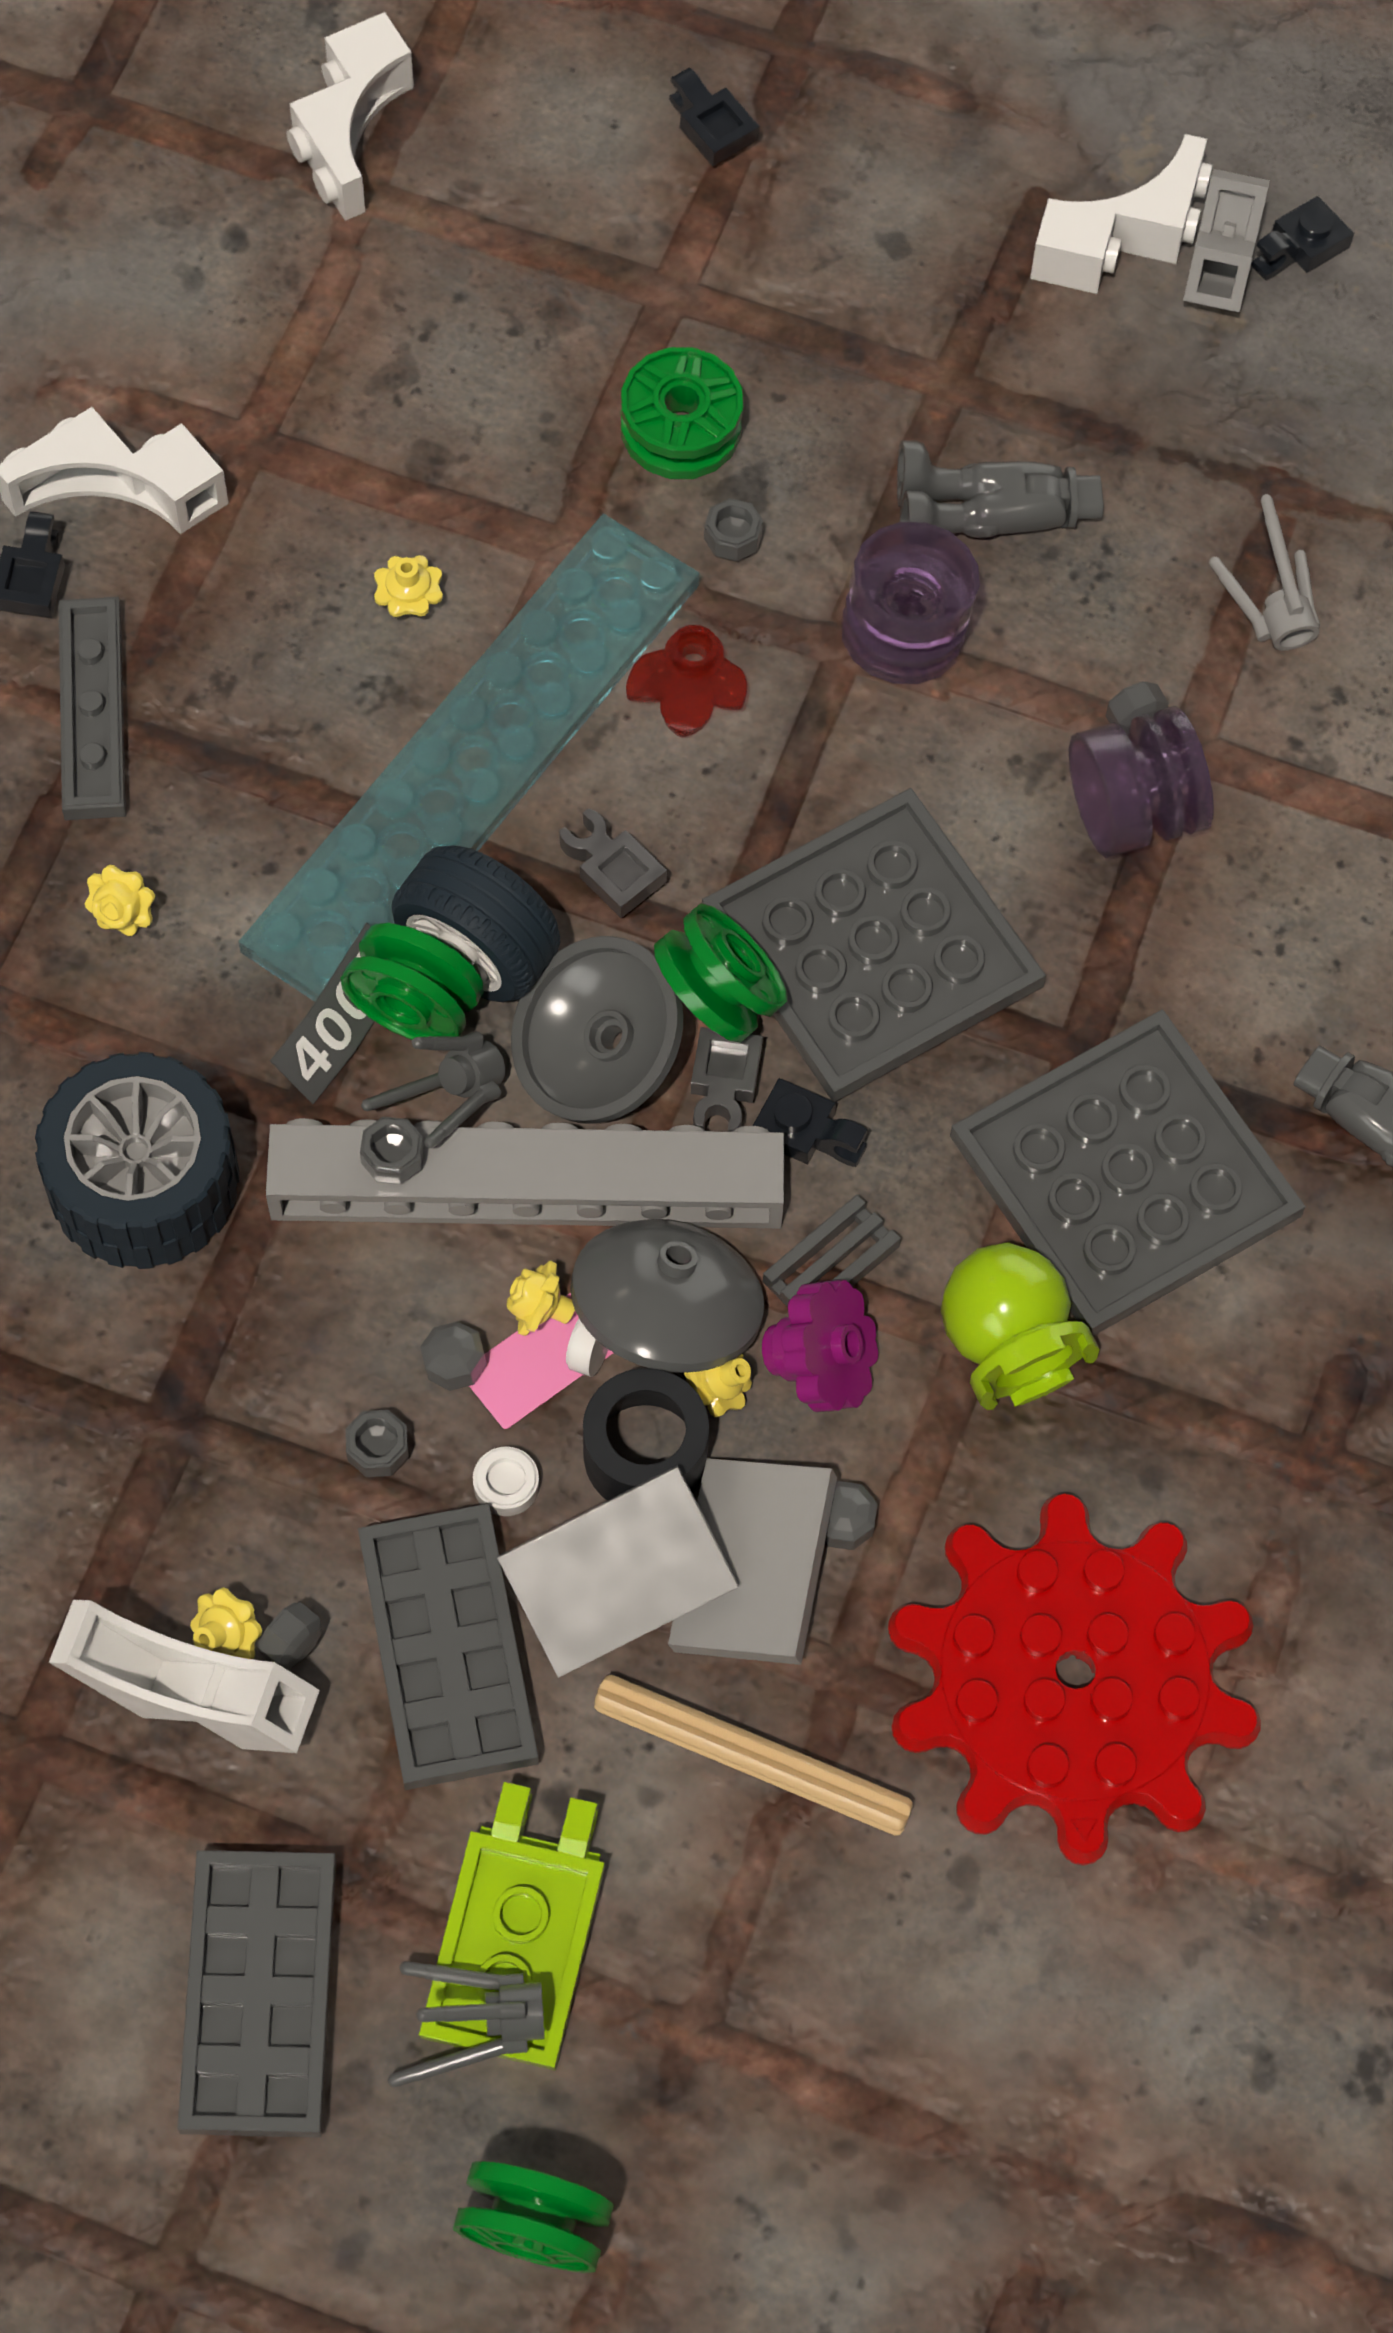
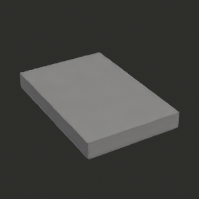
(773, 1538)
(618, 1571)

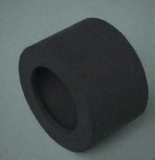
(643, 1387)

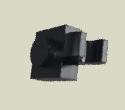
(712, 122)
(1304, 236)
(34, 572)
(809, 1125)

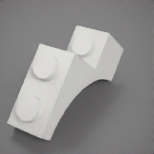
(363, 74)
(1151, 222)
(86, 458)
(167, 1679)

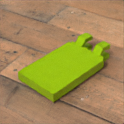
(520, 1912)

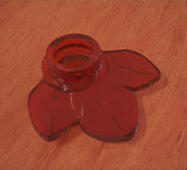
(687, 687)

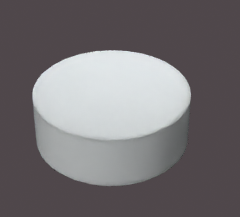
(584, 1351)
(506, 1481)

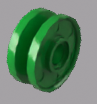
(685, 382)
(720, 973)
(411, 982)
(533, 2216)

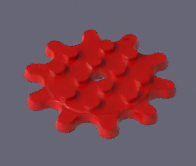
(1061, 1745)

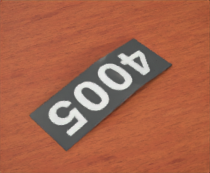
(324, 1036)

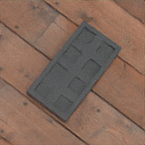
(447, 1647)
(257, 1994)

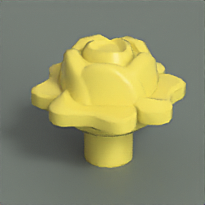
(408, 586)
(119, 900)
(537, 1298)
(722, 1386)
(226, 1625)

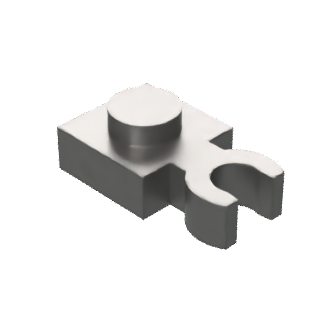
(616, 868)
(724, 1074)

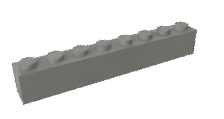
(534, 1176)

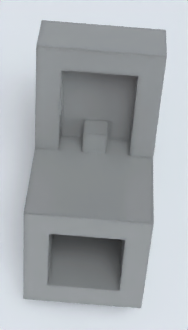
(1226, 240)

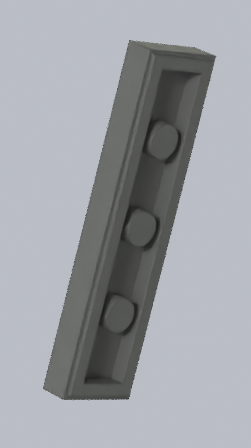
(91, 708)

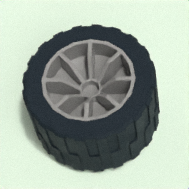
(137, 1160)

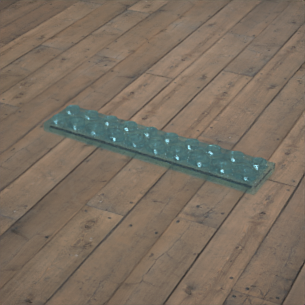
(477, 747)

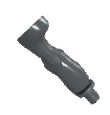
(997, 494)
(1353, 1095)

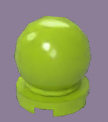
(1011, 1318)

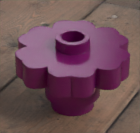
(824, 1346)

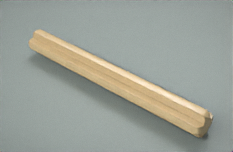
(753, 1755)

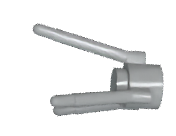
(1290, 612)

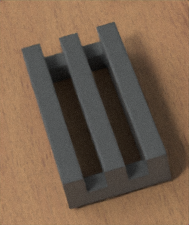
(868, 1226)

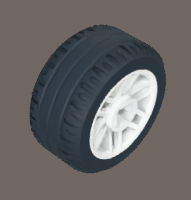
(483, 916)

